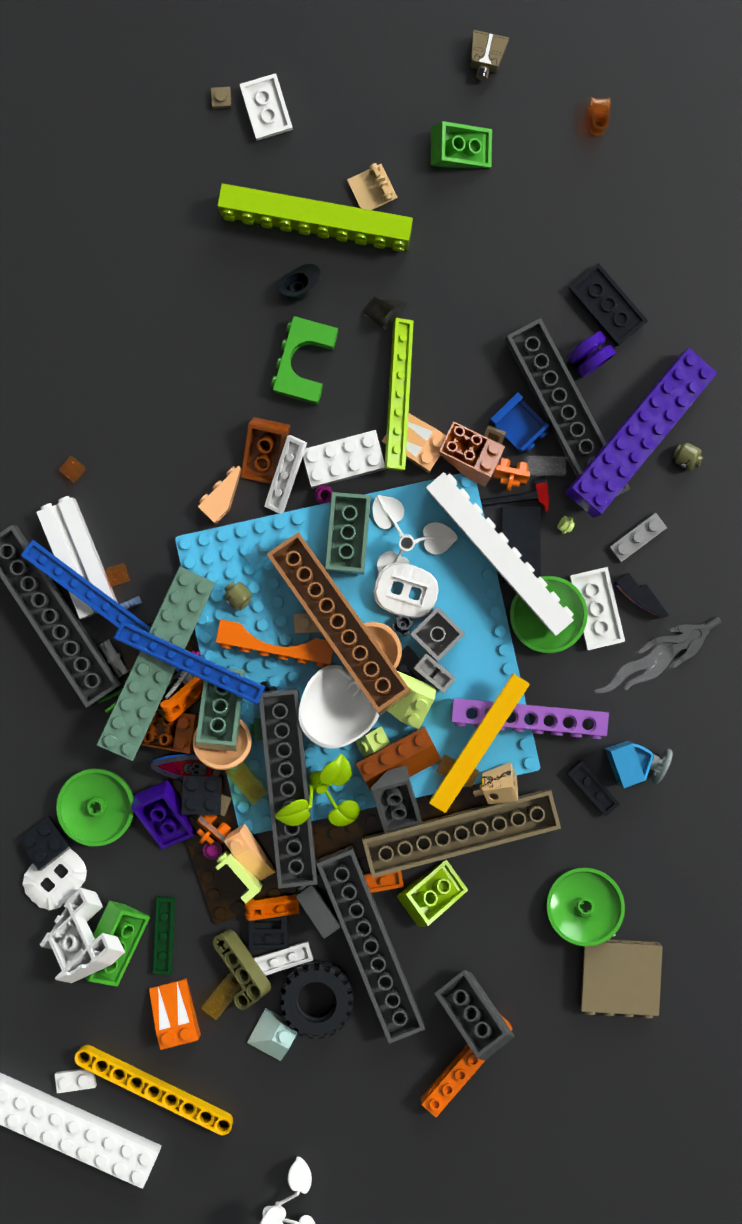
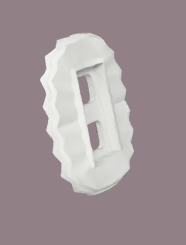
(410, 577)
(63, 888)

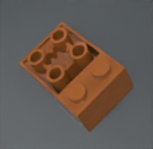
(471, 453)
(172, 735)

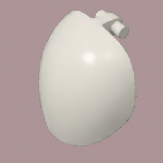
(335, 709)

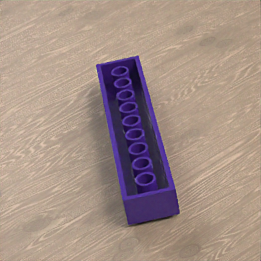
(641, 433)

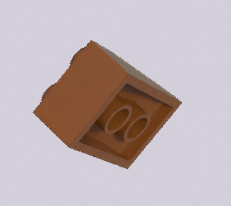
(263, 449)

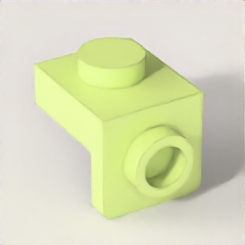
(372, 741)

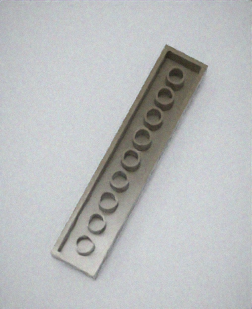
(461, 833)

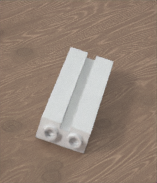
(74, 546)

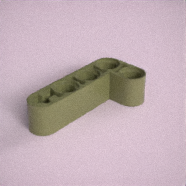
(243, 968)

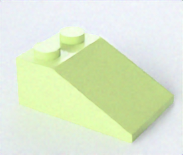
(415, 706)

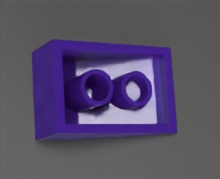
(160, 813)

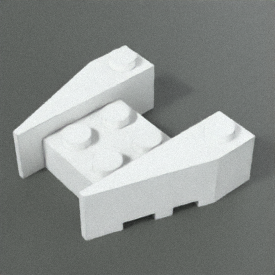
(74, 943)

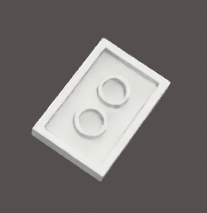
(266, 107)

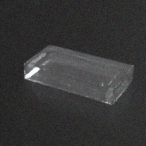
(547, 465)

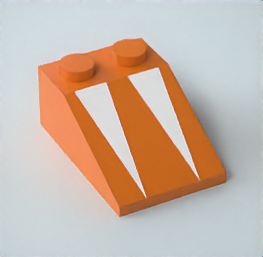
(174, 1014)

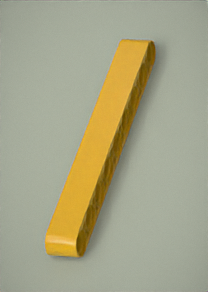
(144, 1091)

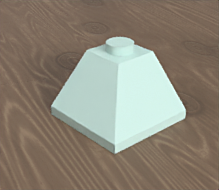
(272, 1035)

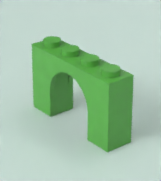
(301, 333)

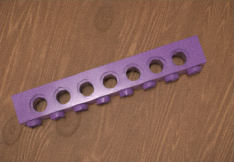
(596, 731)

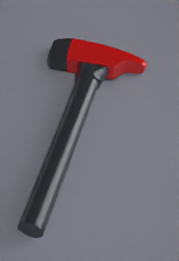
(540, 494)

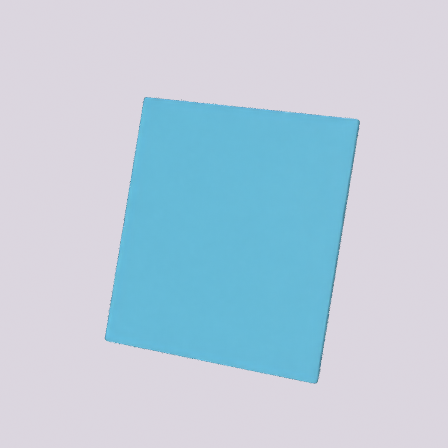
(466, 594)

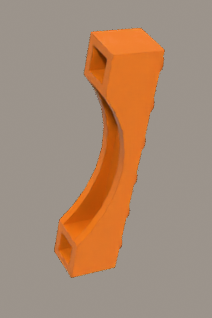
(235, 634)

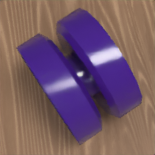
(592, 356)

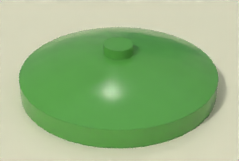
(535, 634)
(95, 807)
(585, 907)

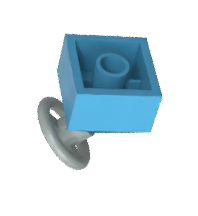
(632, 763)

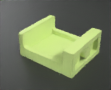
(252, 883)

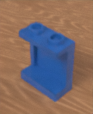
(520, 424)

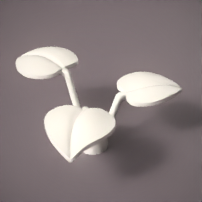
(389, 511)
(300, 1181)

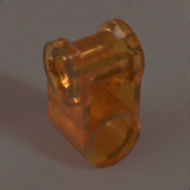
(599, 112)

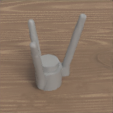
(183, 677)

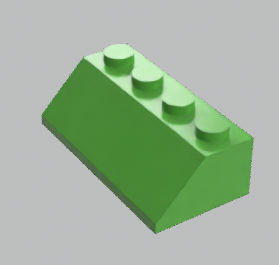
(128, 926)

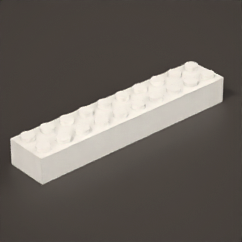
(499, 554)
(76, 1132)

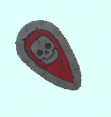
(182, 765)

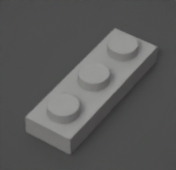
(638, 537)

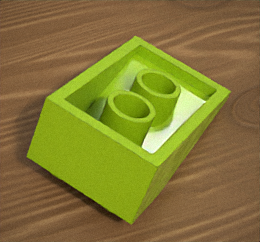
(432, 894)

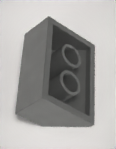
(396, 800)

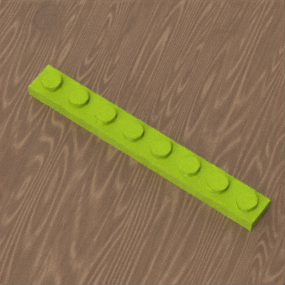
(399, 394)

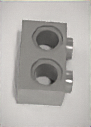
(434, 672)

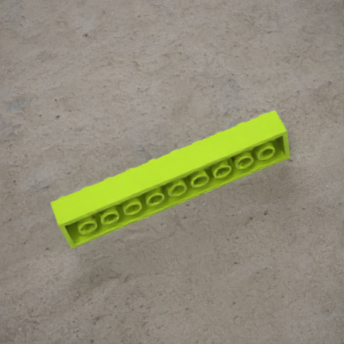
(315, 217)

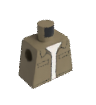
(487, 52)

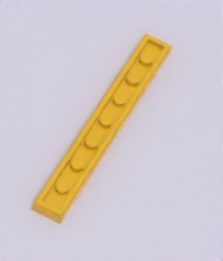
(479, 742)

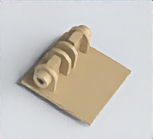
(372, 188)

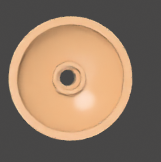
(387, 640)
(226, 759)

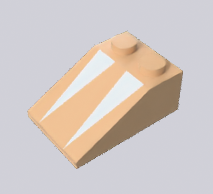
(422, 443)

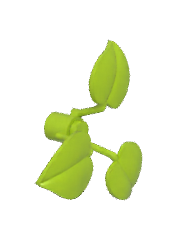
(335, 773)

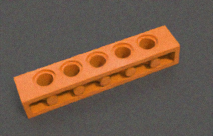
(452, 1080)

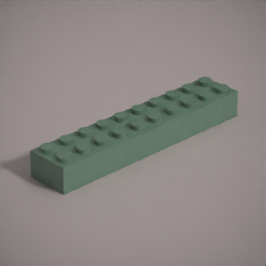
(149, 675)

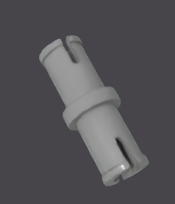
(113, 658)

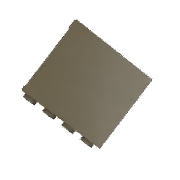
(622, 978)

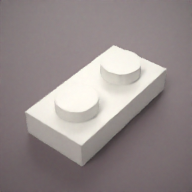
(74, 1080)

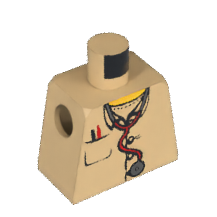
(498, 785)

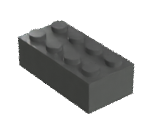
(474, 1015)

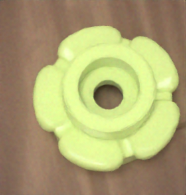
(566, 524)

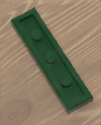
(164, 935)

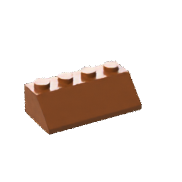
(412, 750)

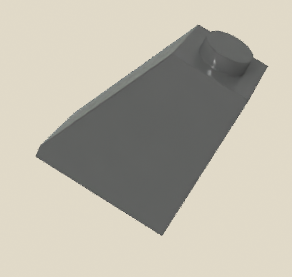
(318, 909)

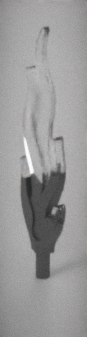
(666, 648)

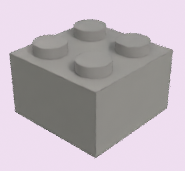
(437, 634)

